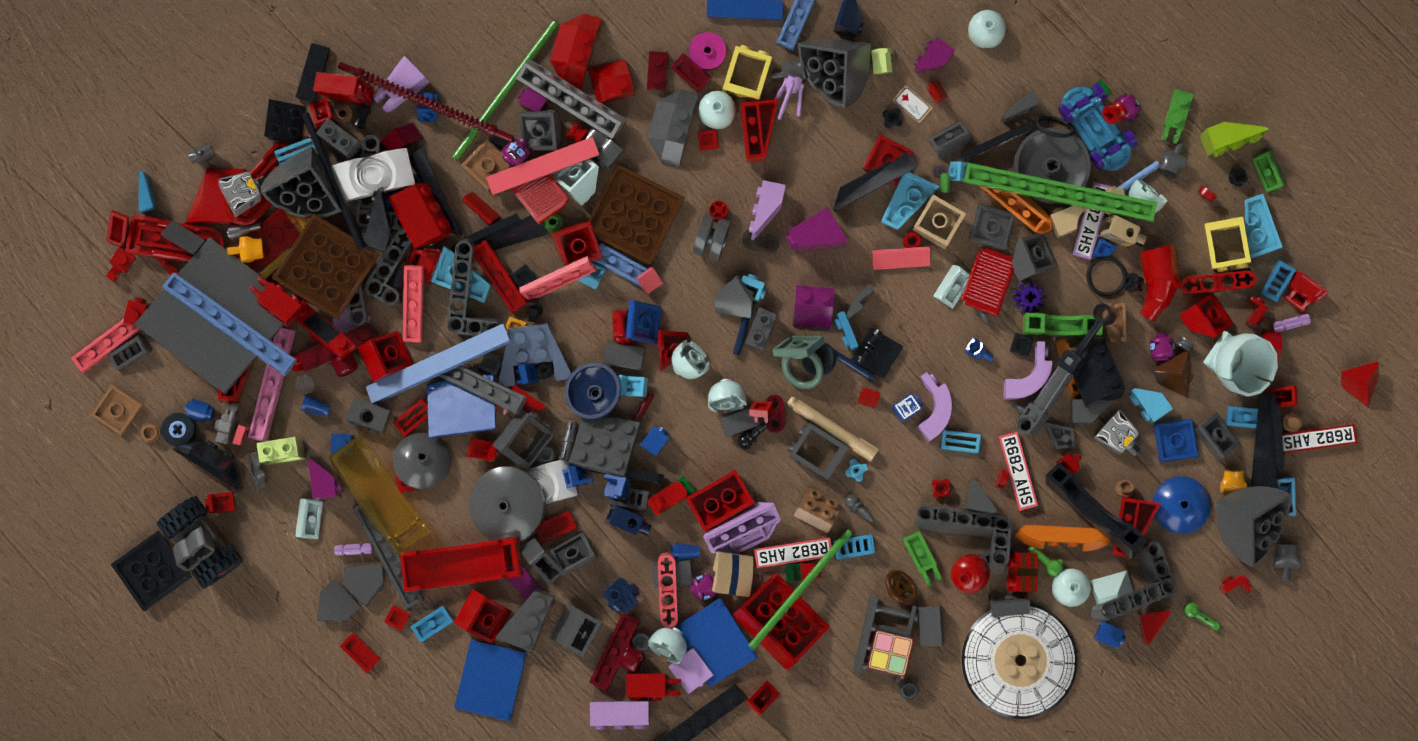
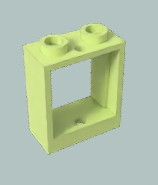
(276, 450)

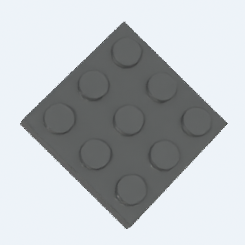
(605, 445)

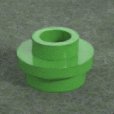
(557, 226)

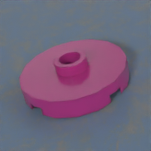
(710, 60)

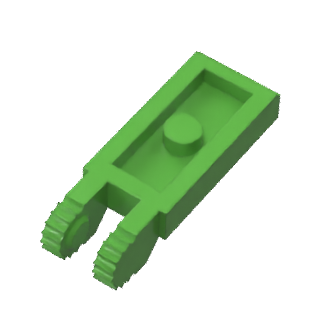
(1177, 114)
(921, 556)

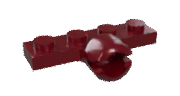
(321, 355)
(618, 653)

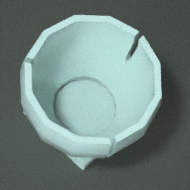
(1241, 360)

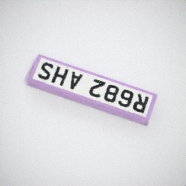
(1089, 229)

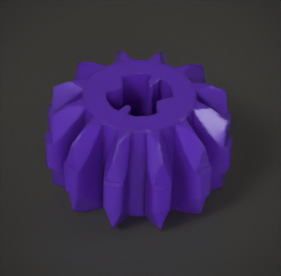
(1035, 303)

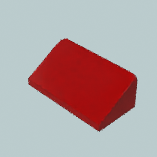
(481, 208)

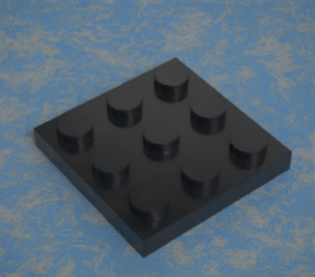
(150, 571)

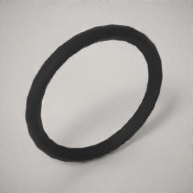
(1059, 135)
(1089, 279)

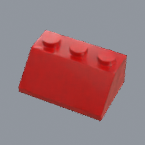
(420, 215)
(719, 500)

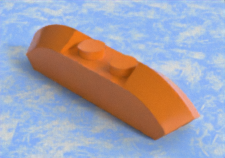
(1023, 208)
(1037, 535)

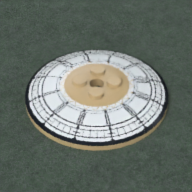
(1013, 689)

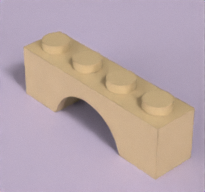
(1065, 220)

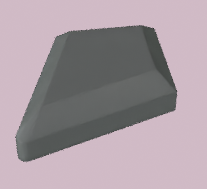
(1061, 436)

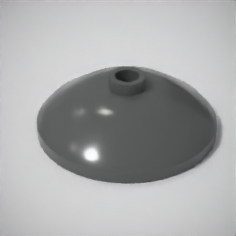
(417, 472)

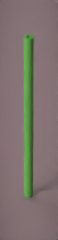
(800, 589)

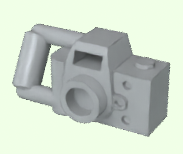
(226, 424)

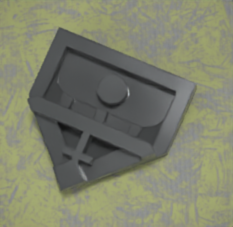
(734, 299)
(364, 582)
(336, 604)

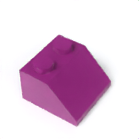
(813, 306)
(323, 482)

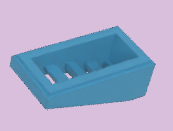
(146, 197)
(1291, 271)
(1292, 490)
(871, 550)

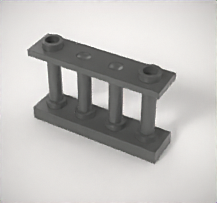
(870, 625)

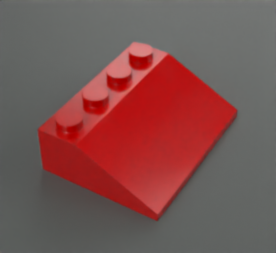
(794, 631)

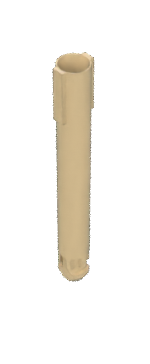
(858, 445)

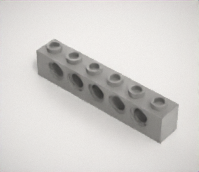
(571, 98)

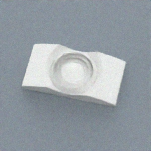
(364, 175)
(552, 481)

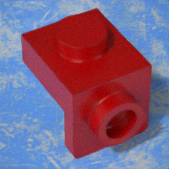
(135, 310)
(1257, 316)
(482, 449)
(220, 503)
(1232, 582)

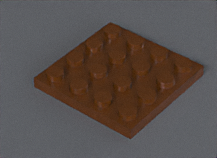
(634, 214)
(325, 267)

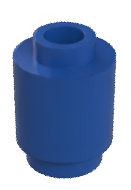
(199, 410)

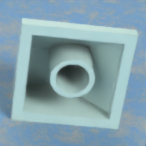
(578, 180)
(1111, 586)

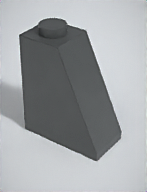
(541, 561)

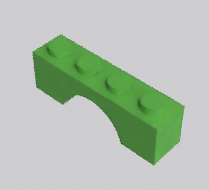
(1058, 325)

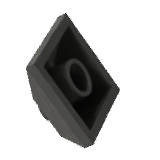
(1032, 257)

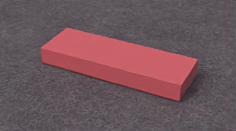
(901, 258)

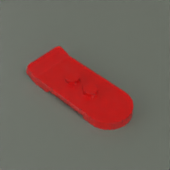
(263, 168)
(146, 239)

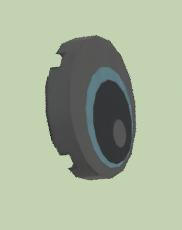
(256, 471)

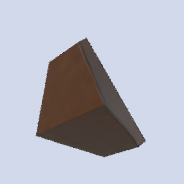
(1175, 374)

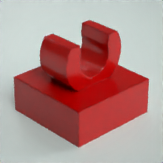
(761, 409)
(1070, 462)

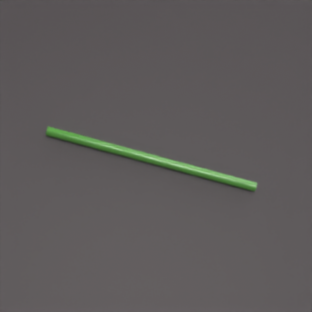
(505, 90)

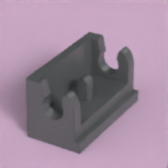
(931, 626)

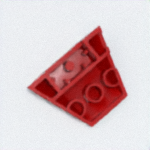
(209, 200)

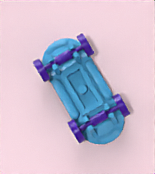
(1104, 141)

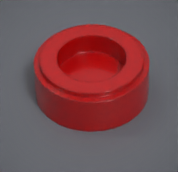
(1207, 194)
(1002, 478)

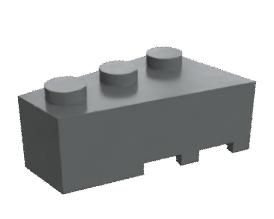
(528, 621)

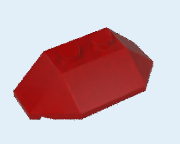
(575, 48)

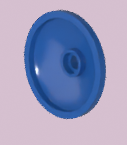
(1172, 515)

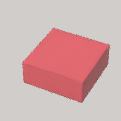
(649, 280)
(240, 435)

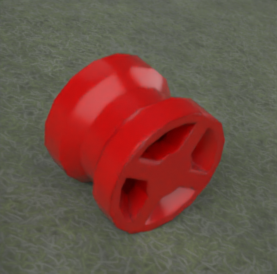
(1114, 112)
(576, 133)
(718, 207)

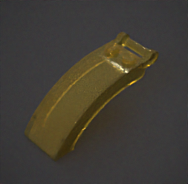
(377, 494)

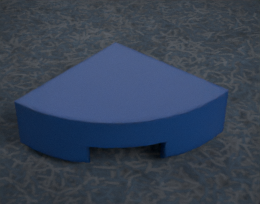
(1103, 248)

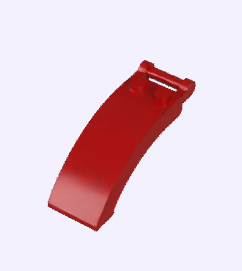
(460, 565)

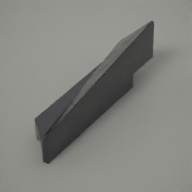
(425, 173)
(873, 180)
(507, 233)
(1268, 442)

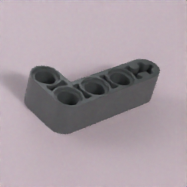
(385, 261)

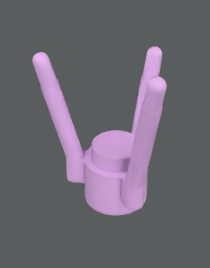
(792, 85)

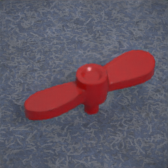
(165, 263)

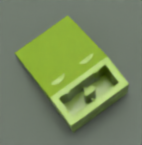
(1230, 135)

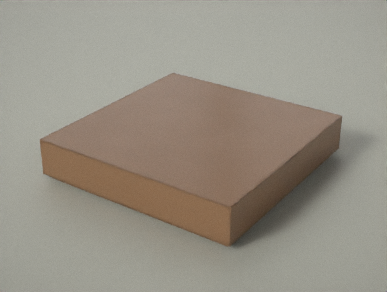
(485, 162)
(117, 410)

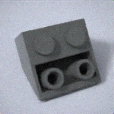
(576, 630)

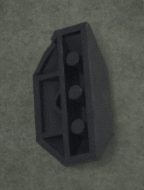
(213, 461)

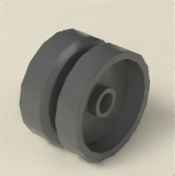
(714, 238)

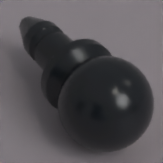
(746, 440)

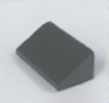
(950, 140)
(182, 238)
(623, 355)
(683, 574)
(1009, 603)

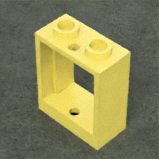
(742, 92)
(1224, 225)

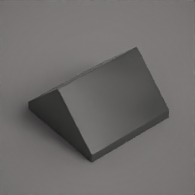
(1217, 436)
(977, 500)
(573, 553)

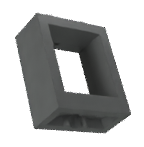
(339, 140)
(534, 447)
(835, 461)

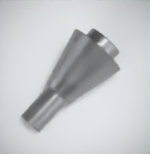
(237, 231)

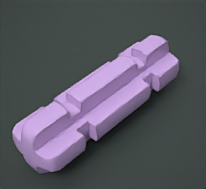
(1291, 323)
(353, 549)

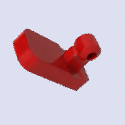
(667, 497)

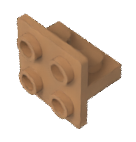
(818, 510)

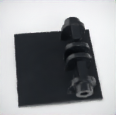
(284, 121)
(877, 352)

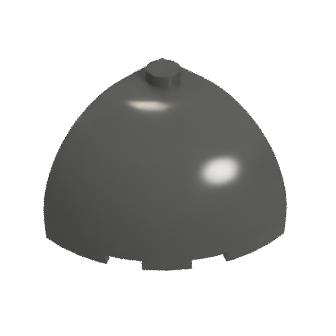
(836, 68)
(301, 186)
(1252, 521)

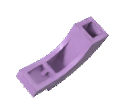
(1022, 388)
(942, 408)

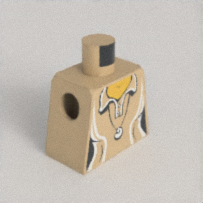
(1121, 231)

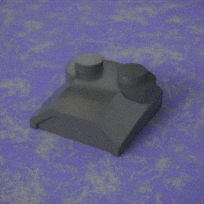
(541, 129)

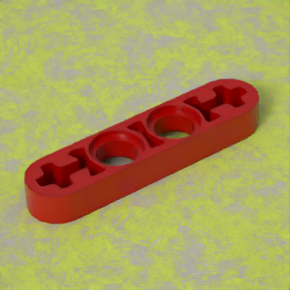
(1218, 285)

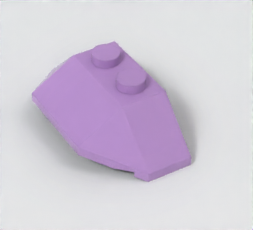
(743, 529)

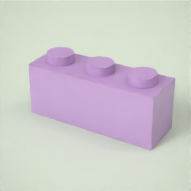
(619, 714)

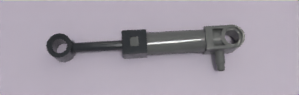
(1068, 366)

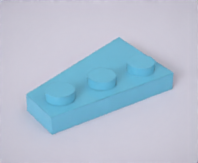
(907, 199)
(1259, 227)
(443, 276)

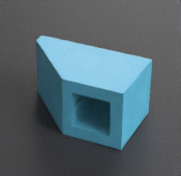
(1151, 403)

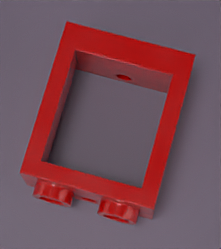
(343, 88)

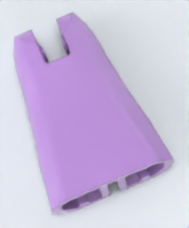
(405, 75)

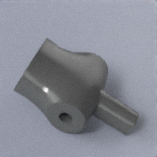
(792, 68)
(201, 154)
(1173, 162)
(1286, 558)

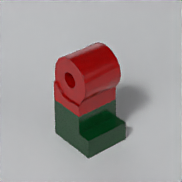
(799, 571)

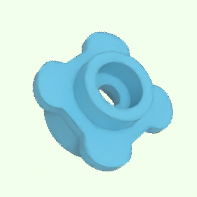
(851, 471)

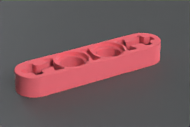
(667, 590)

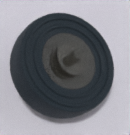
(827, 356)

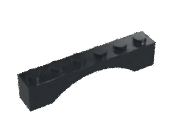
(1116, 530)

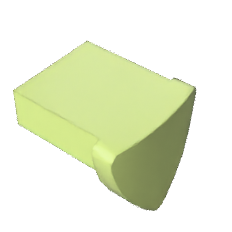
(882, 60)

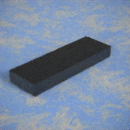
(315, 63)

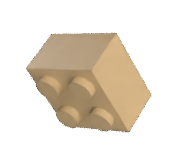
(939, 221)

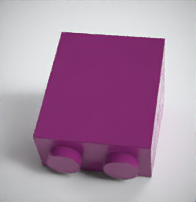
(816, 233)

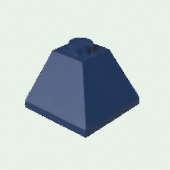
(849, 19)

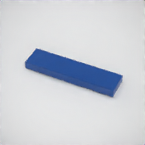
(745, 9)

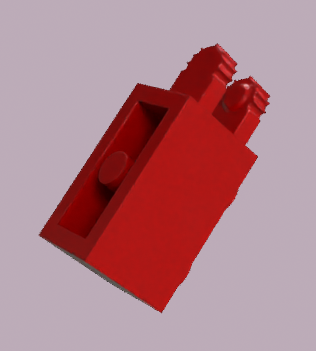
(277, 302)
(649, 685)

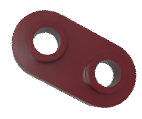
(777, 414)

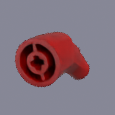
(1162, 278)

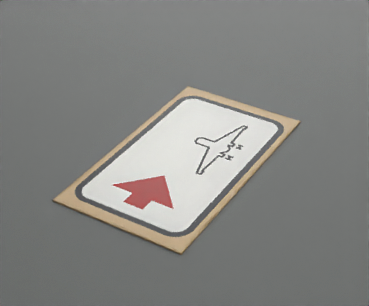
(912, 104)

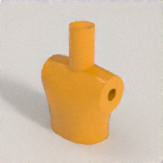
(248, 248)
(1232, 481)

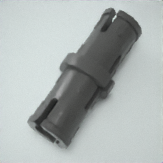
(568, 440)

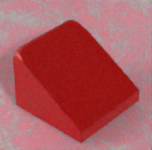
(937, 92)
(868, 397)

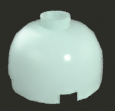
(987, 29)
(717, 110)
(1144, 191)
(689, 360)
(726, 396)
(1071, 587)
(669, 643)

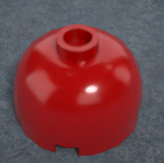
(970, 573)

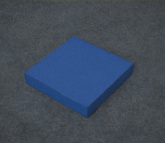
(643, 322)
(1175, 440)

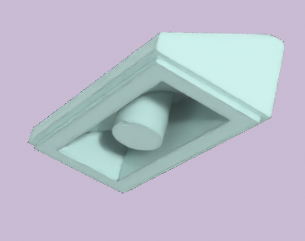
(952, 286)
(309, 519)

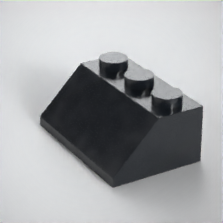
(1099, 378)

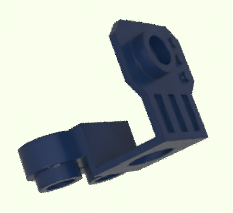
(621, 595)

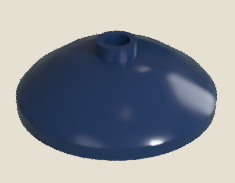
(584, 383)

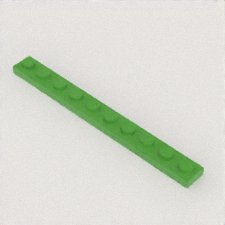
(1060, 192)

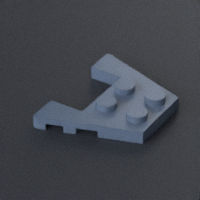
(530, 346)

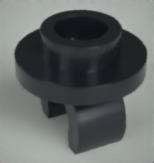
(1131, 282)
(533, 309)

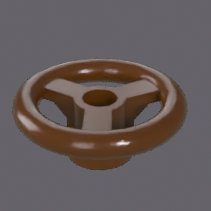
(898, 588)

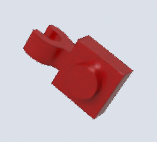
(121, 262)

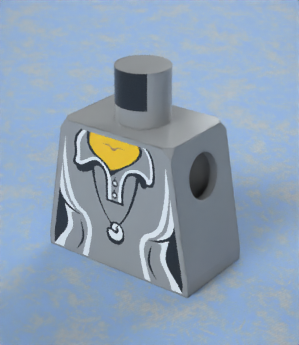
(241, 191)
(1118, 434)

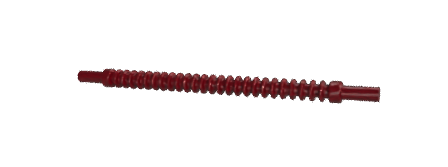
(475, 123)

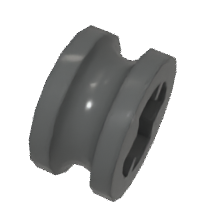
(1184, 344)

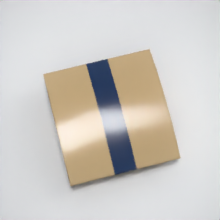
(733, 574)

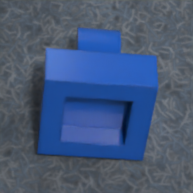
(527, 374)

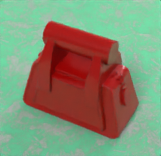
(428, 258)
(1306, 289)
(619, 322)

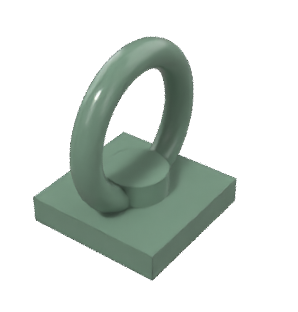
(799, 348)

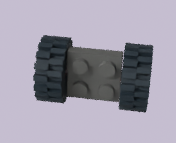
(188, 517)

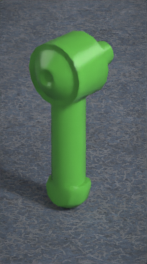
(1053, 567)
(1193, 610)

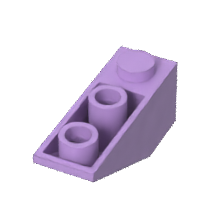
(769, 204)

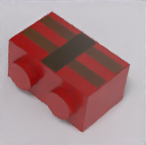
(1022, 572)

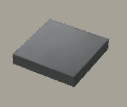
(991, 227)

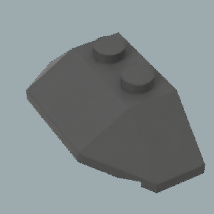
(671, 125)

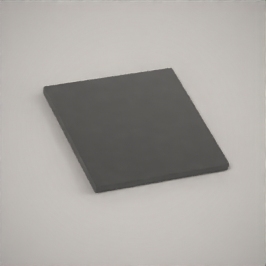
(194, 338)

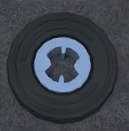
(168, 429)

